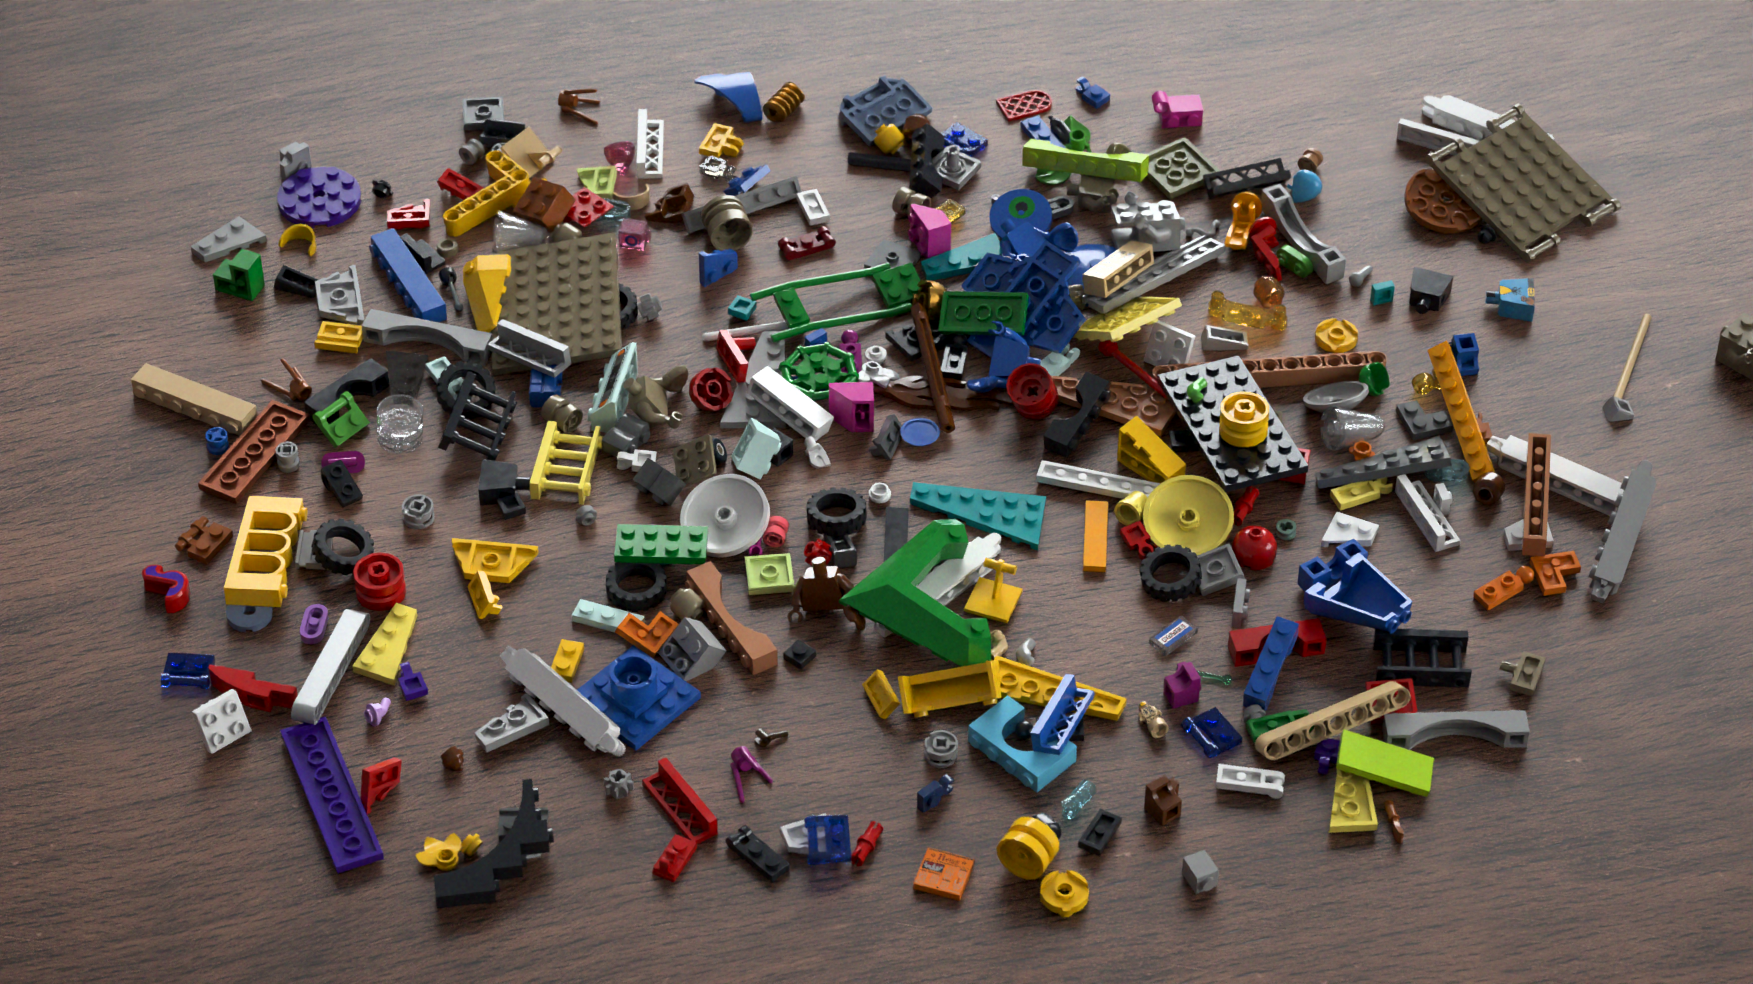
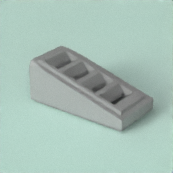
(1220, 338)

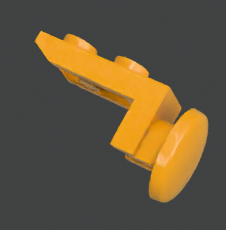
(1245, 210)

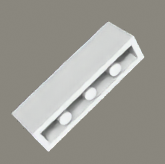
(789, 404)

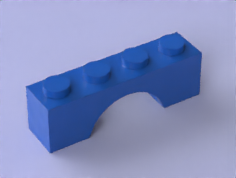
(1267, 669)

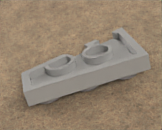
(231, 236)
(515, 723)

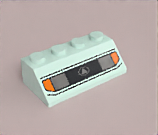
(612, 397)

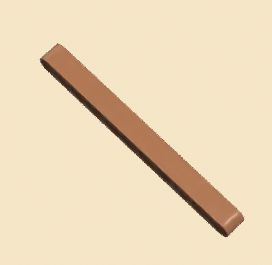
(1299, 369)

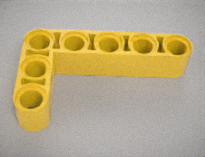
(509, 187)

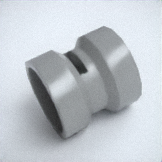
(287, 457)

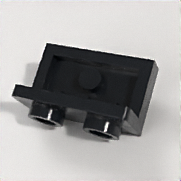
(499, 132)

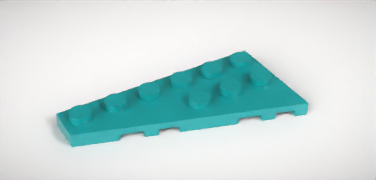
(987, 510)

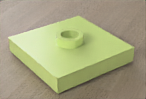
(769, 574)

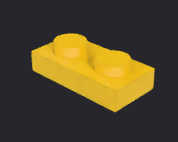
(568, 659)

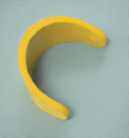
(299, 231)

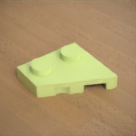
(599, 180)

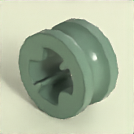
(1290, 533)

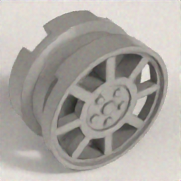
(417, 510)
(941, 747)

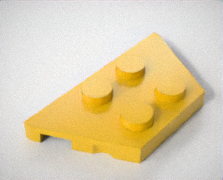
(499, 560)

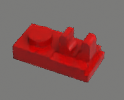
(458, 184)
(674, 858)

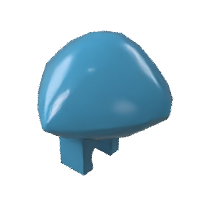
(1305, 186)

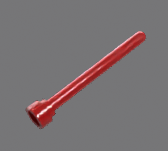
(1111, 349)

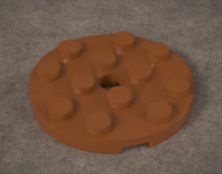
(1426, 206)

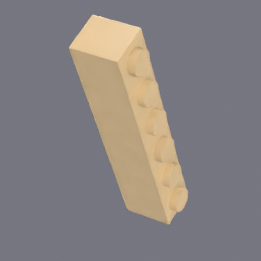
(193, 399)

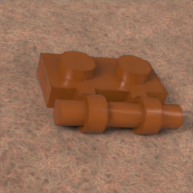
(209, 542)

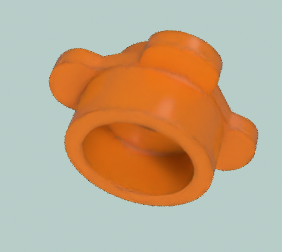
(1361, 450)

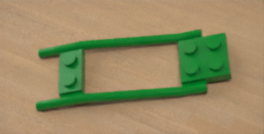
(893, 284)

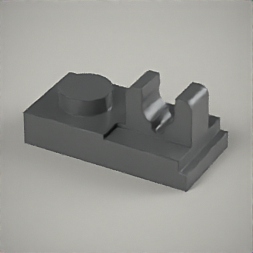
(888, 438)

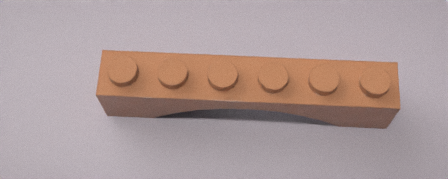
(752, 647)

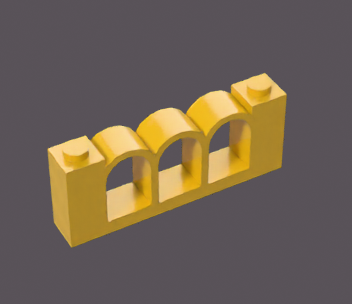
(270, 588)

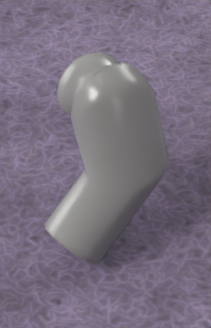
(1023, 653)

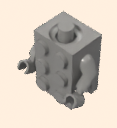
(1150, 223)

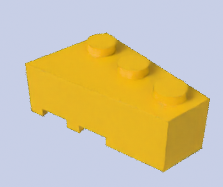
(1146, 453)

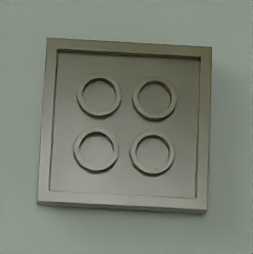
(1178, 168)

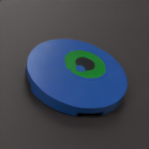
(1020, 207)

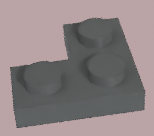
(1422, 425)

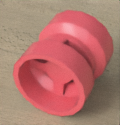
(775, 532)

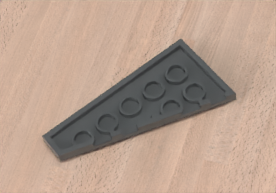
(1404, 460)

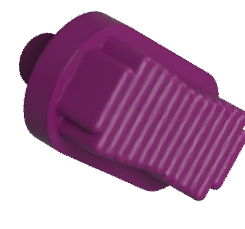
(353, 460)

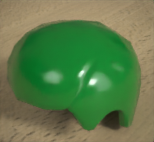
(1375, 377)

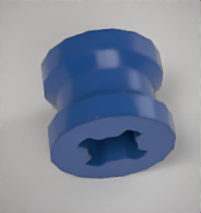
(217, 441)

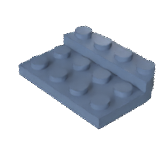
(883, 103)

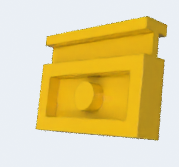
(339, 337)

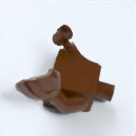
(821, 590)

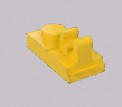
(482, 595)

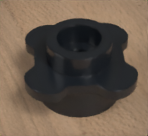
(381, 189)

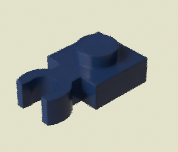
(931, 794)

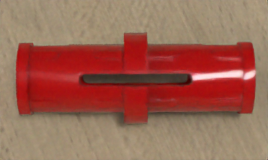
(1245, 504)
(866, 843)

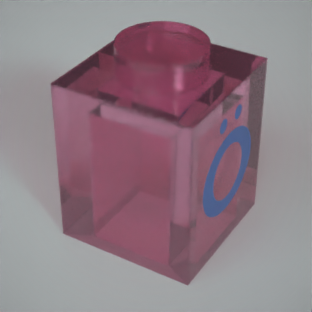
(634, 234)

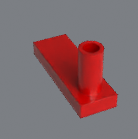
(730, 351)

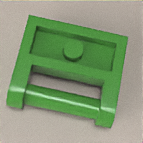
(344, 426)

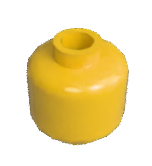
(889, 138)

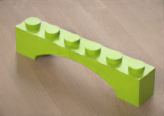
(1116, 166)

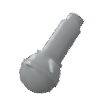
(1357, 278)

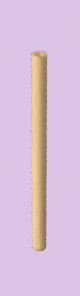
(1632, 356)

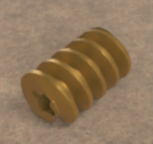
(783, 102)

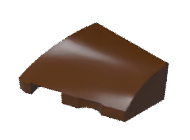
(672, 204)

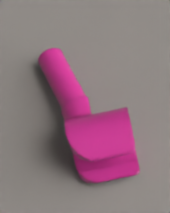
(756, 549)

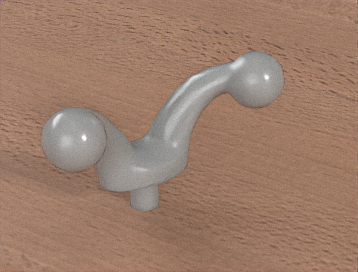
(1215, 224)

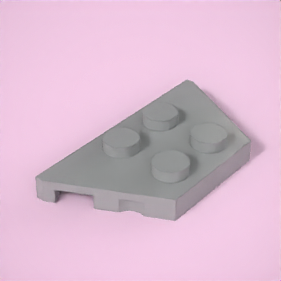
(340, 297)

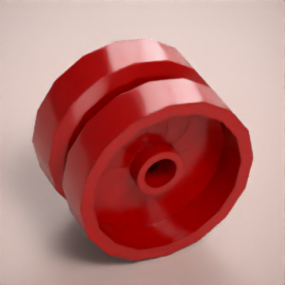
(379, 581)

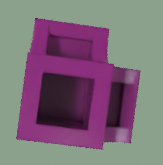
(1183, 686)

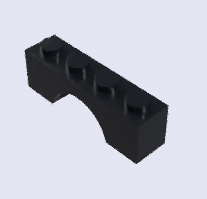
(925, 146)
(365, 379)
(1064, 435)

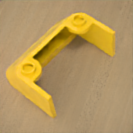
(950, 688)

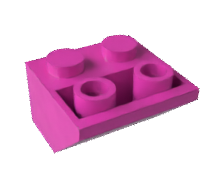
(929, 230)
(852, 405)

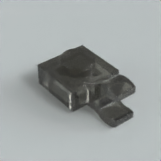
(718, 167)

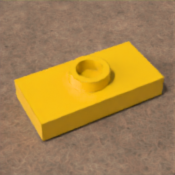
(881, 694)

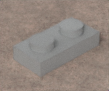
(1241, 596)

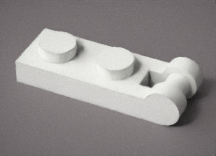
(1250, 780)

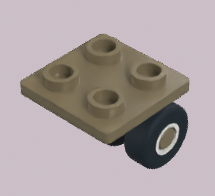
(698, 459)

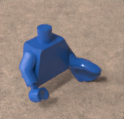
(1026, 239)
(1008, 353)

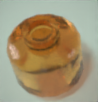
(1268, 291)

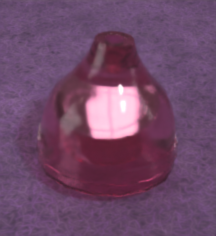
(620, 155)

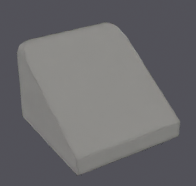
(1618, 409)

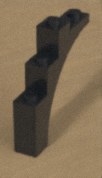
(480, 880)

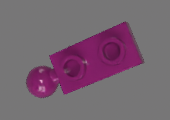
(849, 344)

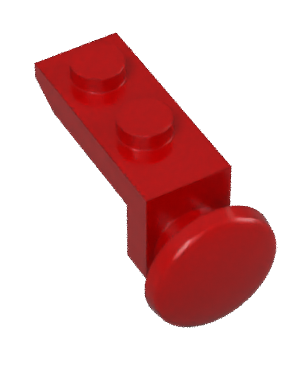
(1263, 239)

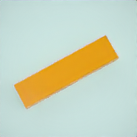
(1095, 536)

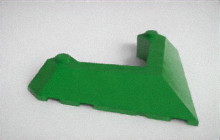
(893, 600)

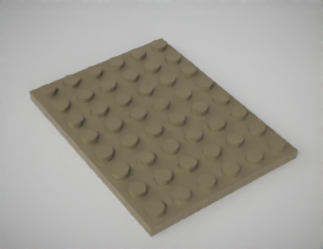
(566, 295)

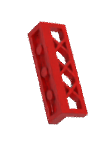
(687, 797)

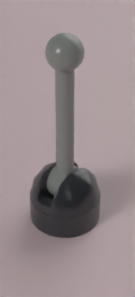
(446, 279)

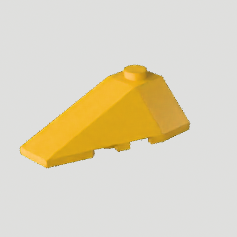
(484, 287)

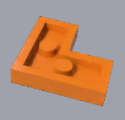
(1551, 568)
(647, 637)

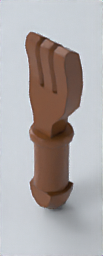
(1394, 818)

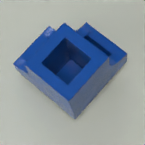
(1466, 353)

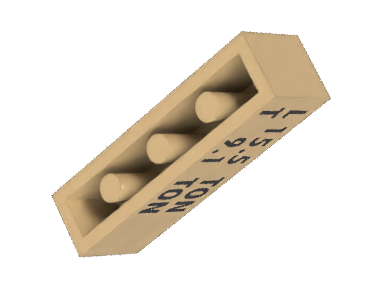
(1118, 269)

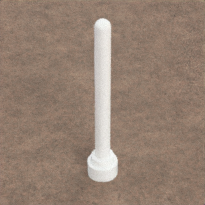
(743, 331)

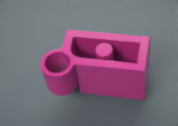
(1178, 110)

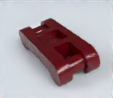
(807, 244)

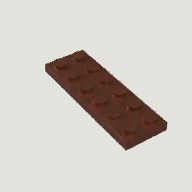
(253, 452)

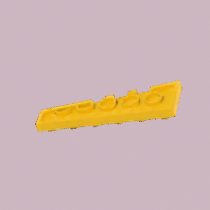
(1037, 688)

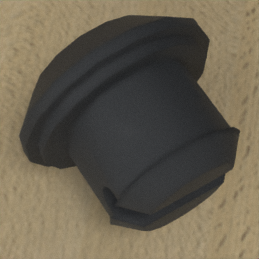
(1487, 234)

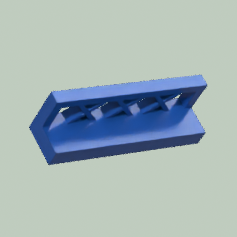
(1054, 716)

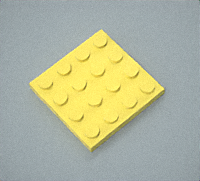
(1127, 318)

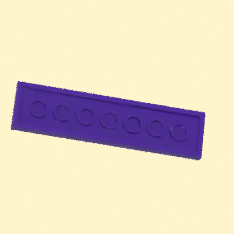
(331, 795)

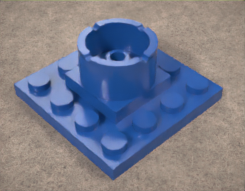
(639, 695)

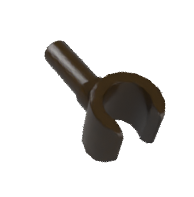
(764, 738)

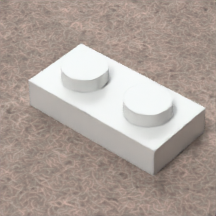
(813, 207)

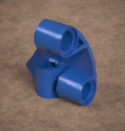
(739, 90)

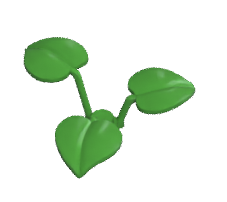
(1079, 141)

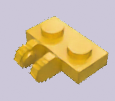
(720, 140)

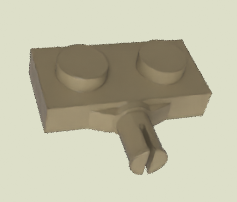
(1525, 672)

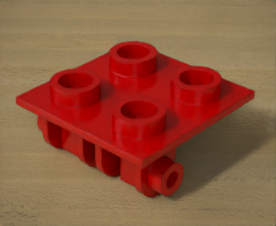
(587, 208)

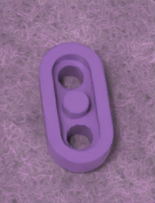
(314, 624)

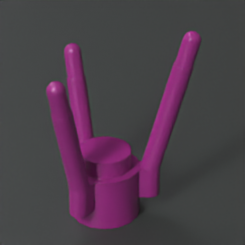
(745, 761)

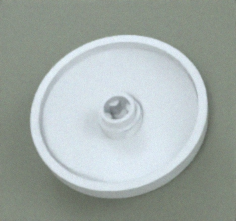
(731, 509)

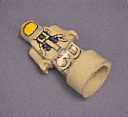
(1150, 715)

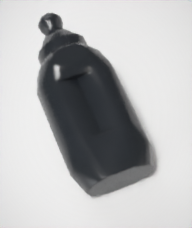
(1060, 129)

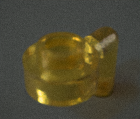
(1424, 383)

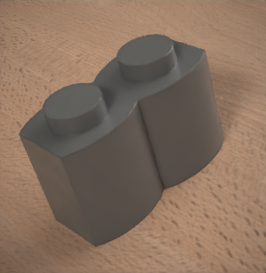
(626, 435)
(659, 482)

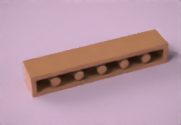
(1536, 494)

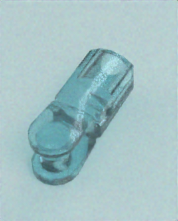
(1077, 799)

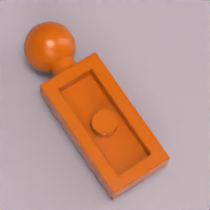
(1503, 587)

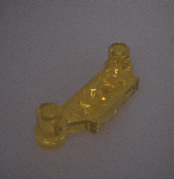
(1247, 314)

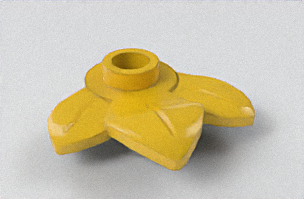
(441, 854)

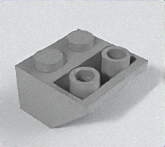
(691, 649)

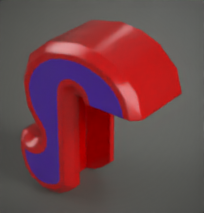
(170, 583)

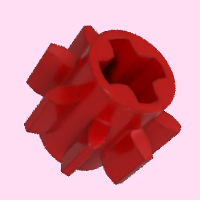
(817, 549)

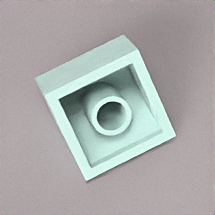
(756, 449)

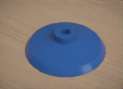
(920, 432)

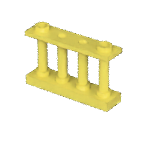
(549, 452)

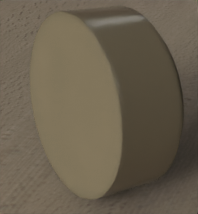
(447, 247)

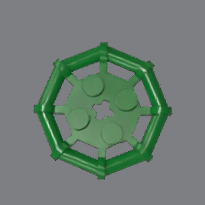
(807, 380)

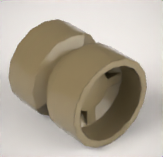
(906, 197)
(564, 413)

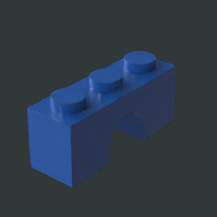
(1330, 573)

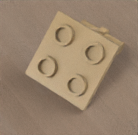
(529, 151)

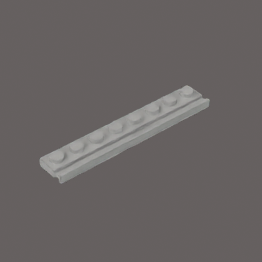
(1163, 270)

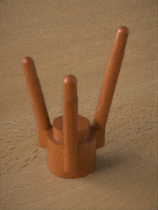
(568, 99)
(298, 386)

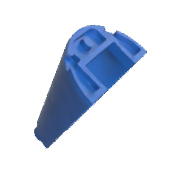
(1361, 598)

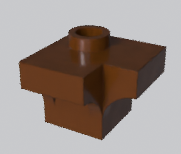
(1163, 799)

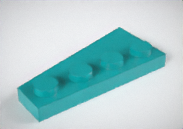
(960, 259)

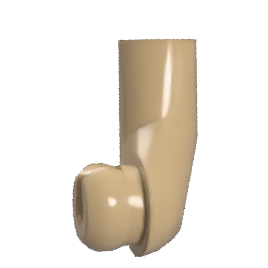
(999, 644)

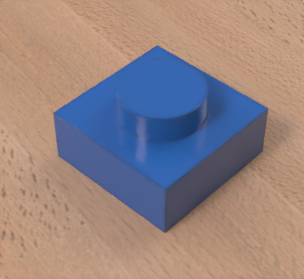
(816, 338)

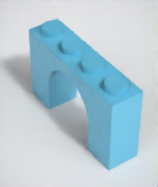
(1030, 767)

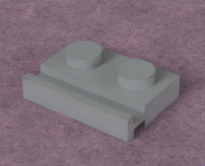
(304, 554)

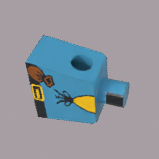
(1514, 298)

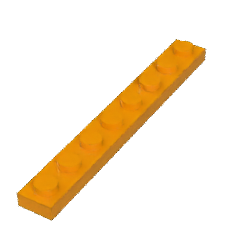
(1460, 410)

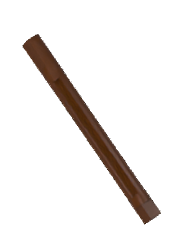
(932, 368)

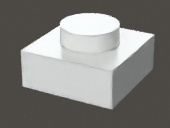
(1442, 498)

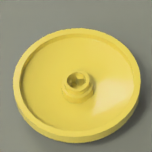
(1189, 514)

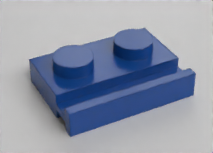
(745, 182)

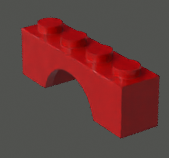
(1247, 644)

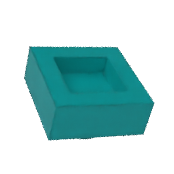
(1382, 292)
(742, 307)

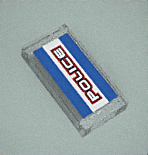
(1173, 635)

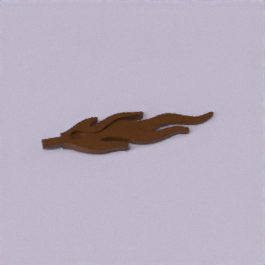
(916, 393)

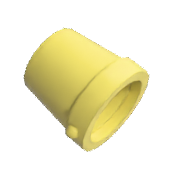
(1131, 508)

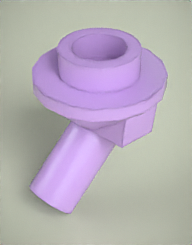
(375, 711)

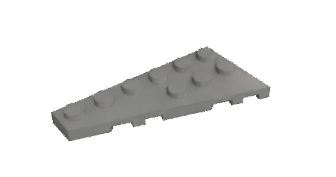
(742, 404)

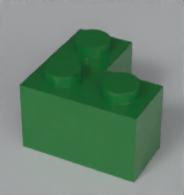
(240, 276)

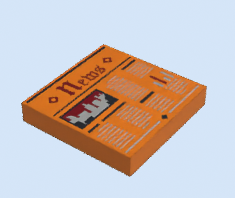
(943, 874)

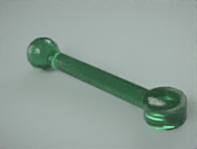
(1227, 679)

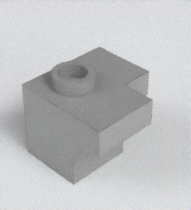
(293, 159)

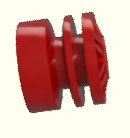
(1028, 381)

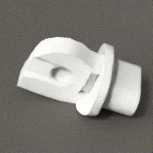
(816, 453)

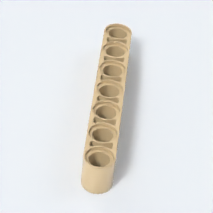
(1322, 718)

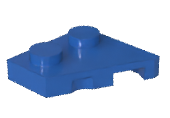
(716, 265)

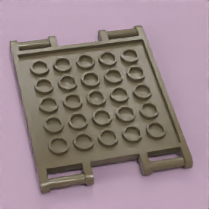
(1522, 183)

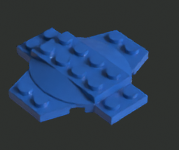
(1051, 313)

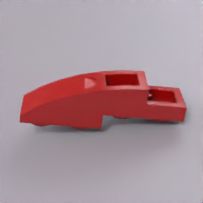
(252, 692)

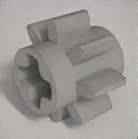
(649, 306)
(618, 783)

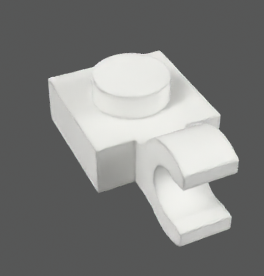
(635, 460)

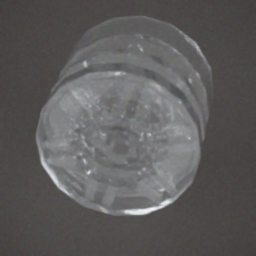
(399, 424)

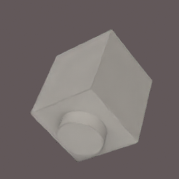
(1200, 871)

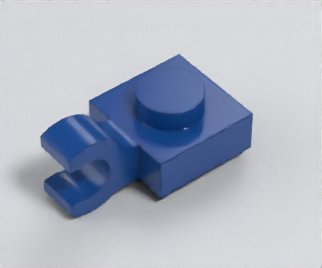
(1092, 95)

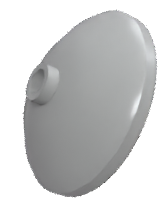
(1338, 394)

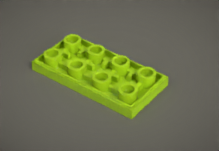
(1385, 763)

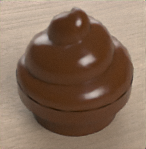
(453, 758)

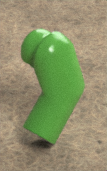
(1194, 389)

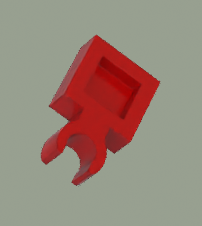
(1137, 537)

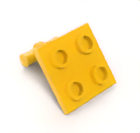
(994, 598)

